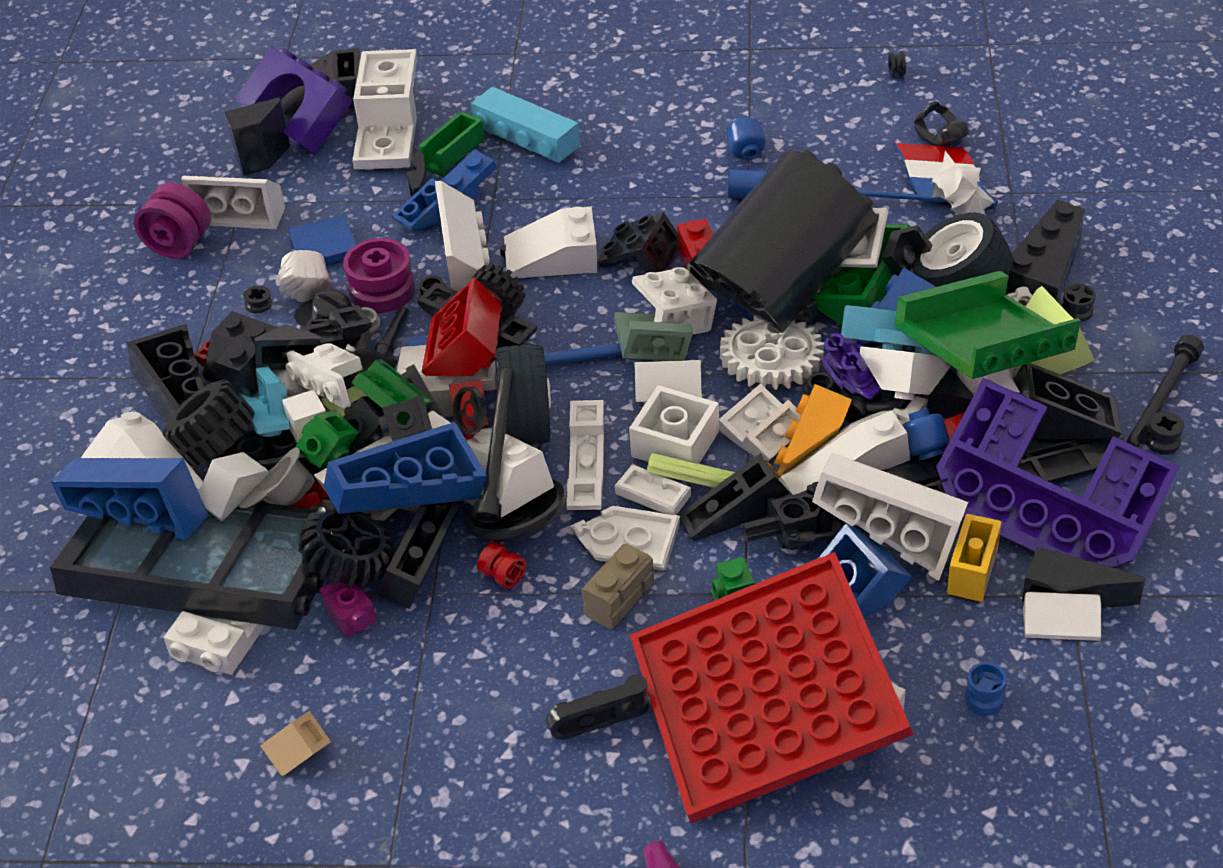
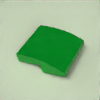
(388, 387)

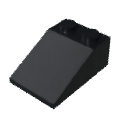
(1072, 407)

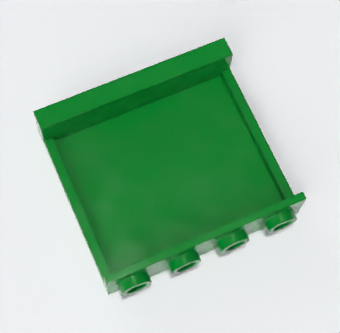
(981, 327)

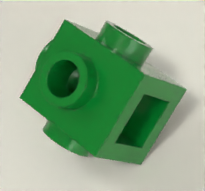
(326, 438)

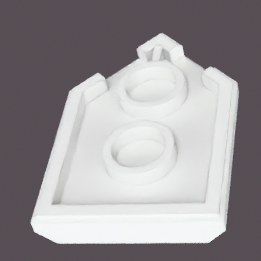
(642, 529)

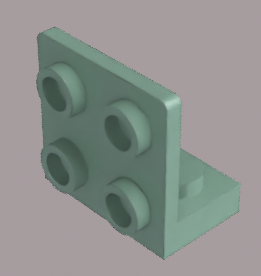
(651, 340)

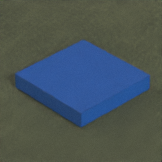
(327, 236)

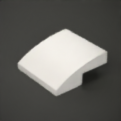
(759, 423)

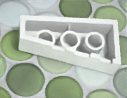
(892, 510)

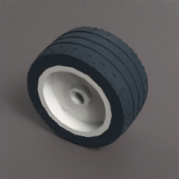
(963, 250)
(530, 393)

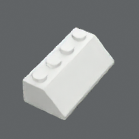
(461, 235)

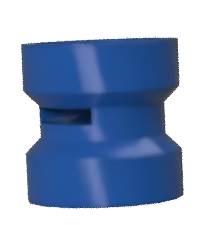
(985, 688)

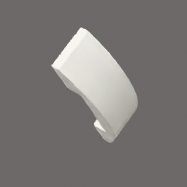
(586, 455)

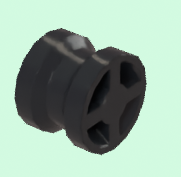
(1079, 301)
(1164, 433)

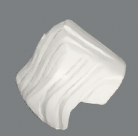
(303, 275)

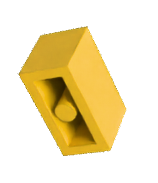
(974, 557)

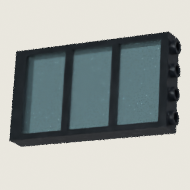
(224, 570)

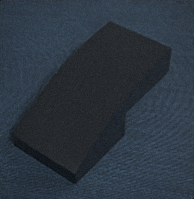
(417, 177)
(342, 326)

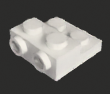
(211, 641)

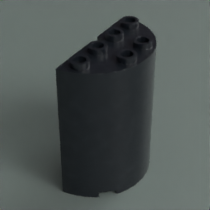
(785, 238)

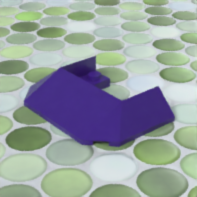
(1099, 527)

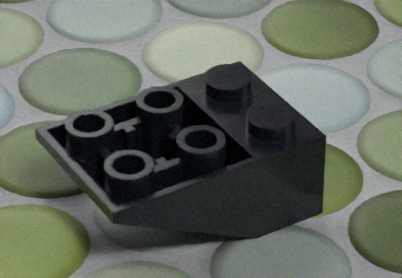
(338, 66)

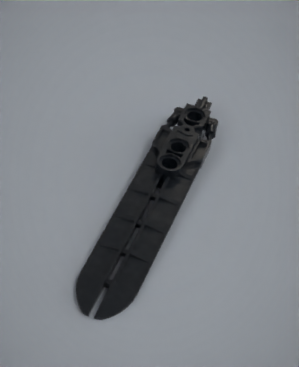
(798, 520)

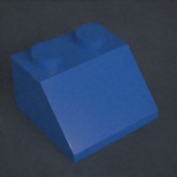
(869, 569)

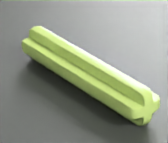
(686, 470)

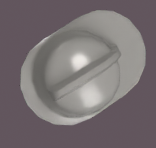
(284, 484)

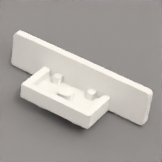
(324, 371)

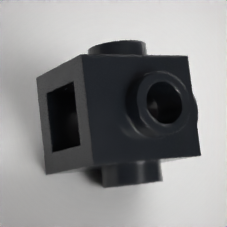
(364, 416)

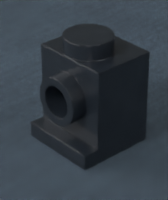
(418, 423)

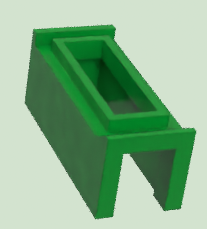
(451, 143)

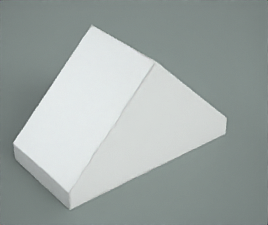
(229, 483)

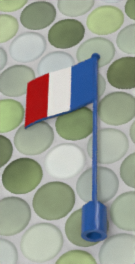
(920, 162)

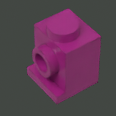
(347, 608)

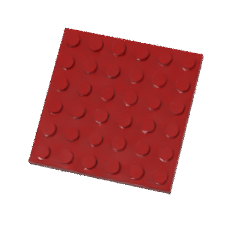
(767, 687)

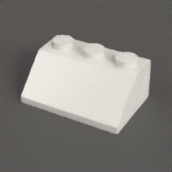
(239, 201)
(522, 470)

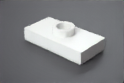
(652, 490)

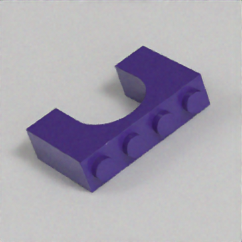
(322, 102)

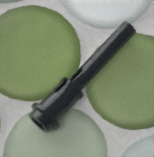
(386, 345)

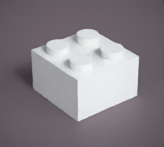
(674, 426)

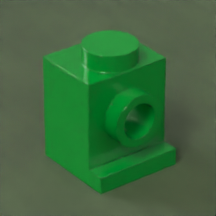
(730, 578)

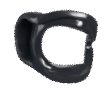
(952, 131)

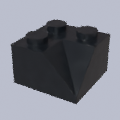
(233, 352)

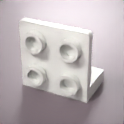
(678, 298)

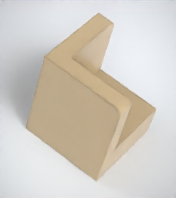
(295, 743)

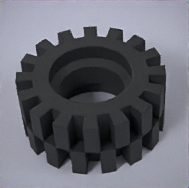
(504, 286)

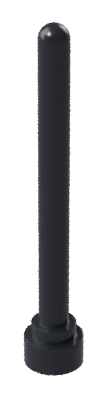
(1186, 352)
(487, 507)

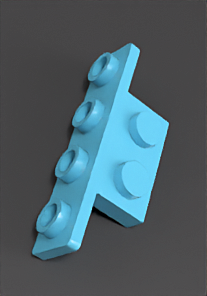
(877, 326)
(268, 404)

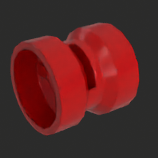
(504, 567)

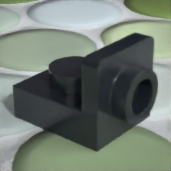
(903, 248)

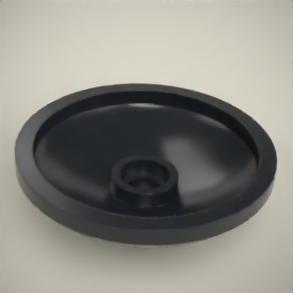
(522, 521)

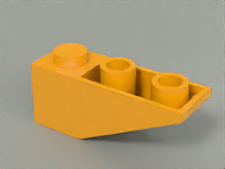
(819, 421)

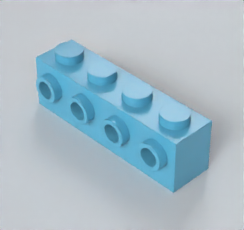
(526, 124)

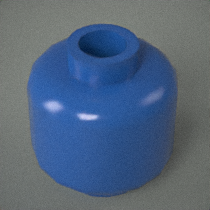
(746, 137)
(926, 434)

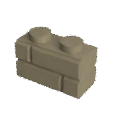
(617, 586)

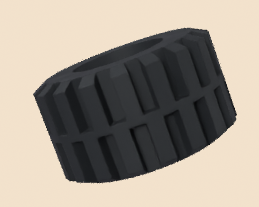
(208, 422)

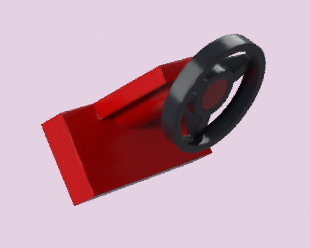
(469, 407)

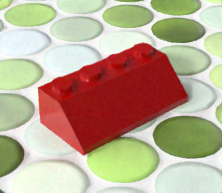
(463, 333)

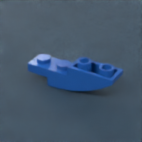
(423, 209)

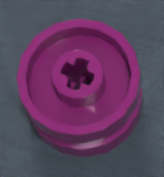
(172, 220)
(379, 274)

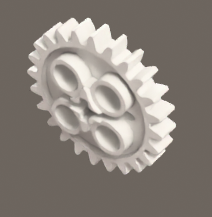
(768, 355)

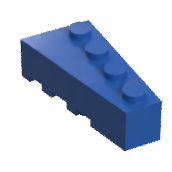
(406, 473)
(133, 490)

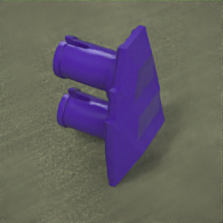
(848, 367)

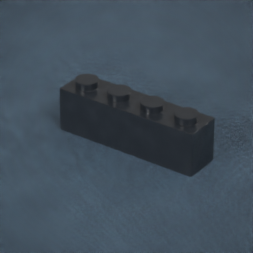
(417, 552)

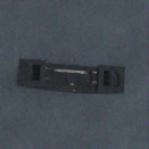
(511, 331)

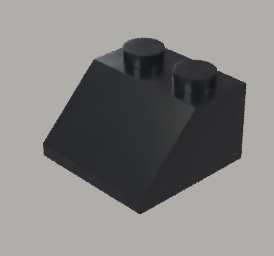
(258, 135)

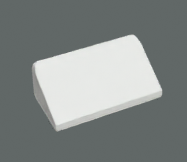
(1062, 616)

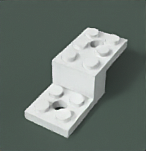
(385, 109)

